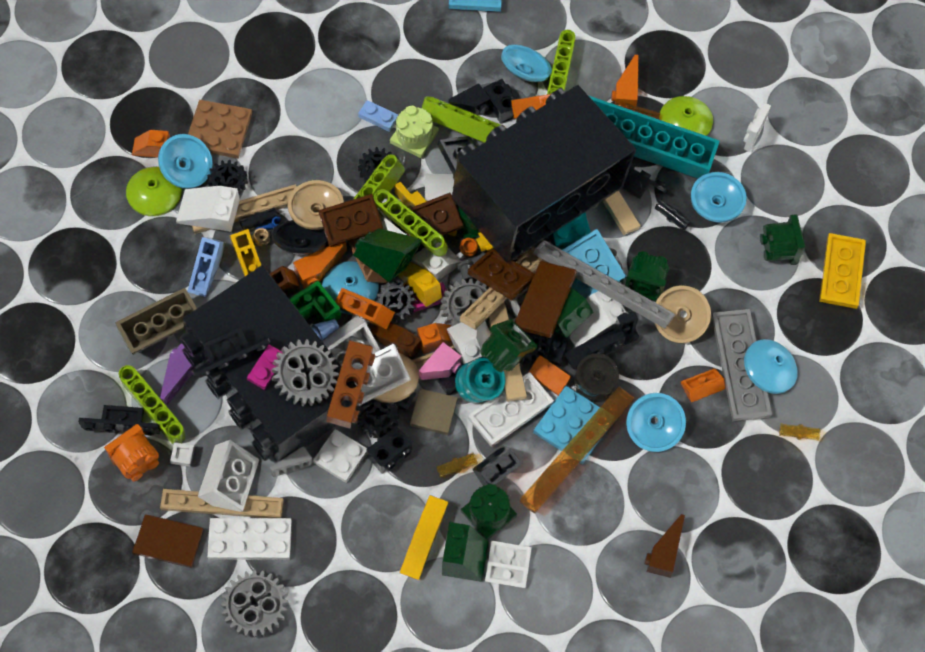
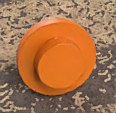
(468, 247)

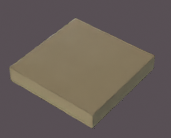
(433, 411)

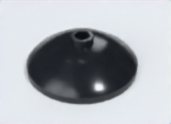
(298, 240)

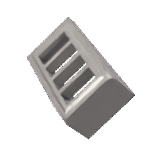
(294, 461)

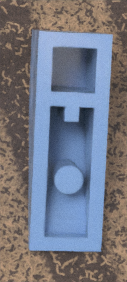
(206, 265)

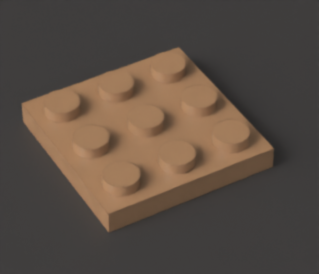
(221, 127)

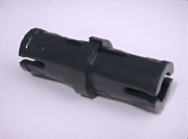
(672, 215)
(258, 219)

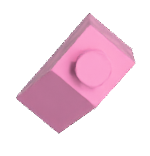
(441, 364)

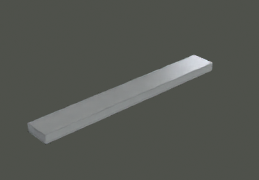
(606, 284)

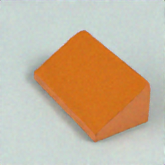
(549, 375)
(703, 385)

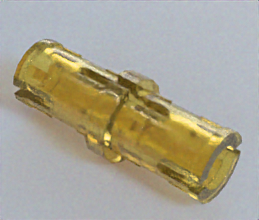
(799, 431)
(456, 465)

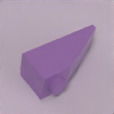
(176, 374)

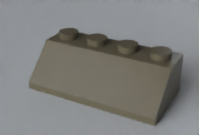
(155, 321)

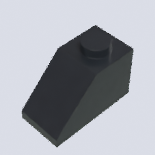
(472, 100)

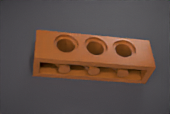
(355, 353)

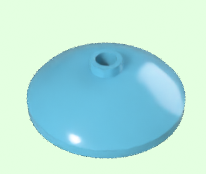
(526, 63)
(193, 155)
(722, 189)
(339, 275)
(770, 366)
(667, 429)

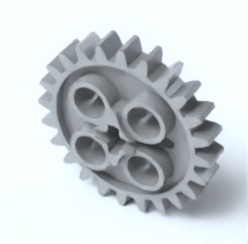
(461, 294)
(286, 374)
(264, 619)

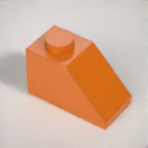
(520, 105)
(149, 143)
(433, 336)

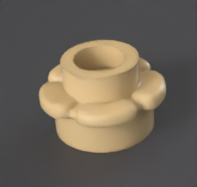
(261, 232)

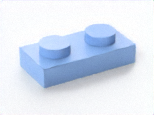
(378, 115)

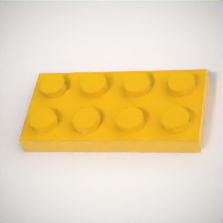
(842, 271)

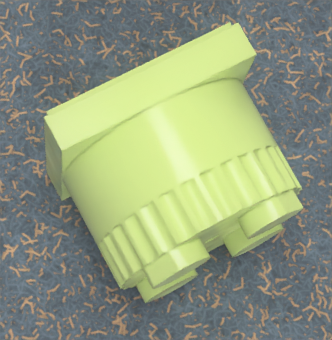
(414, 131)

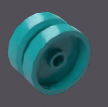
(479, 381)

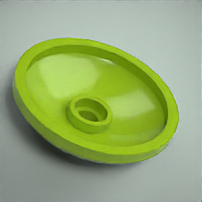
(700, 117)
(154, 199)

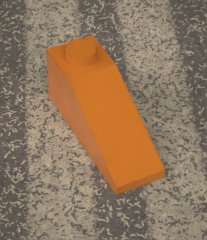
(627, 86)
(316, 265)
(364, 308)

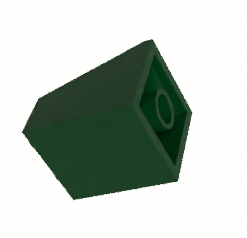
(386, 252)
(573, 314)
(464, 553)

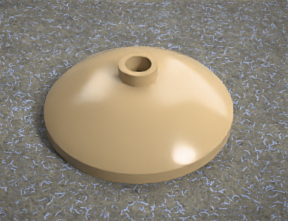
(309, 198)
(698, 313)
(406, 389)

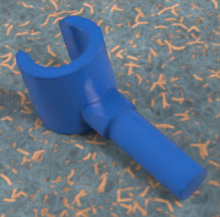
(272, 225)

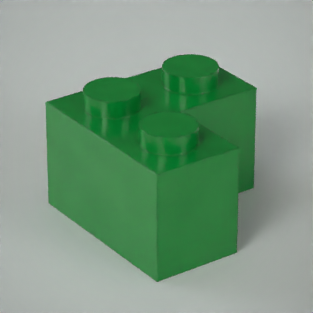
(318, 302)

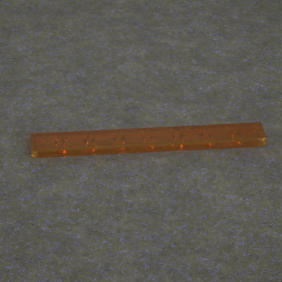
(576, 450)

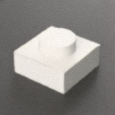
(182, 454)

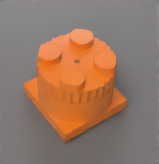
(132, 453)

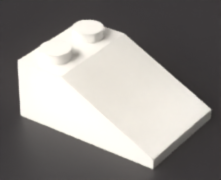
(209, 207)
(601, 321)

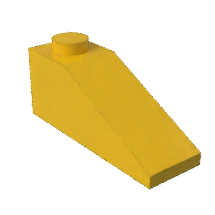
(245, 251)
(422, 283)

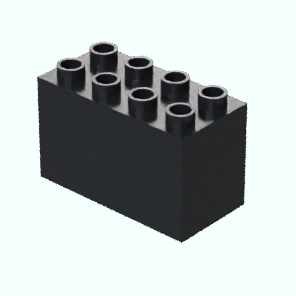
(541, 171)
(260, 311)

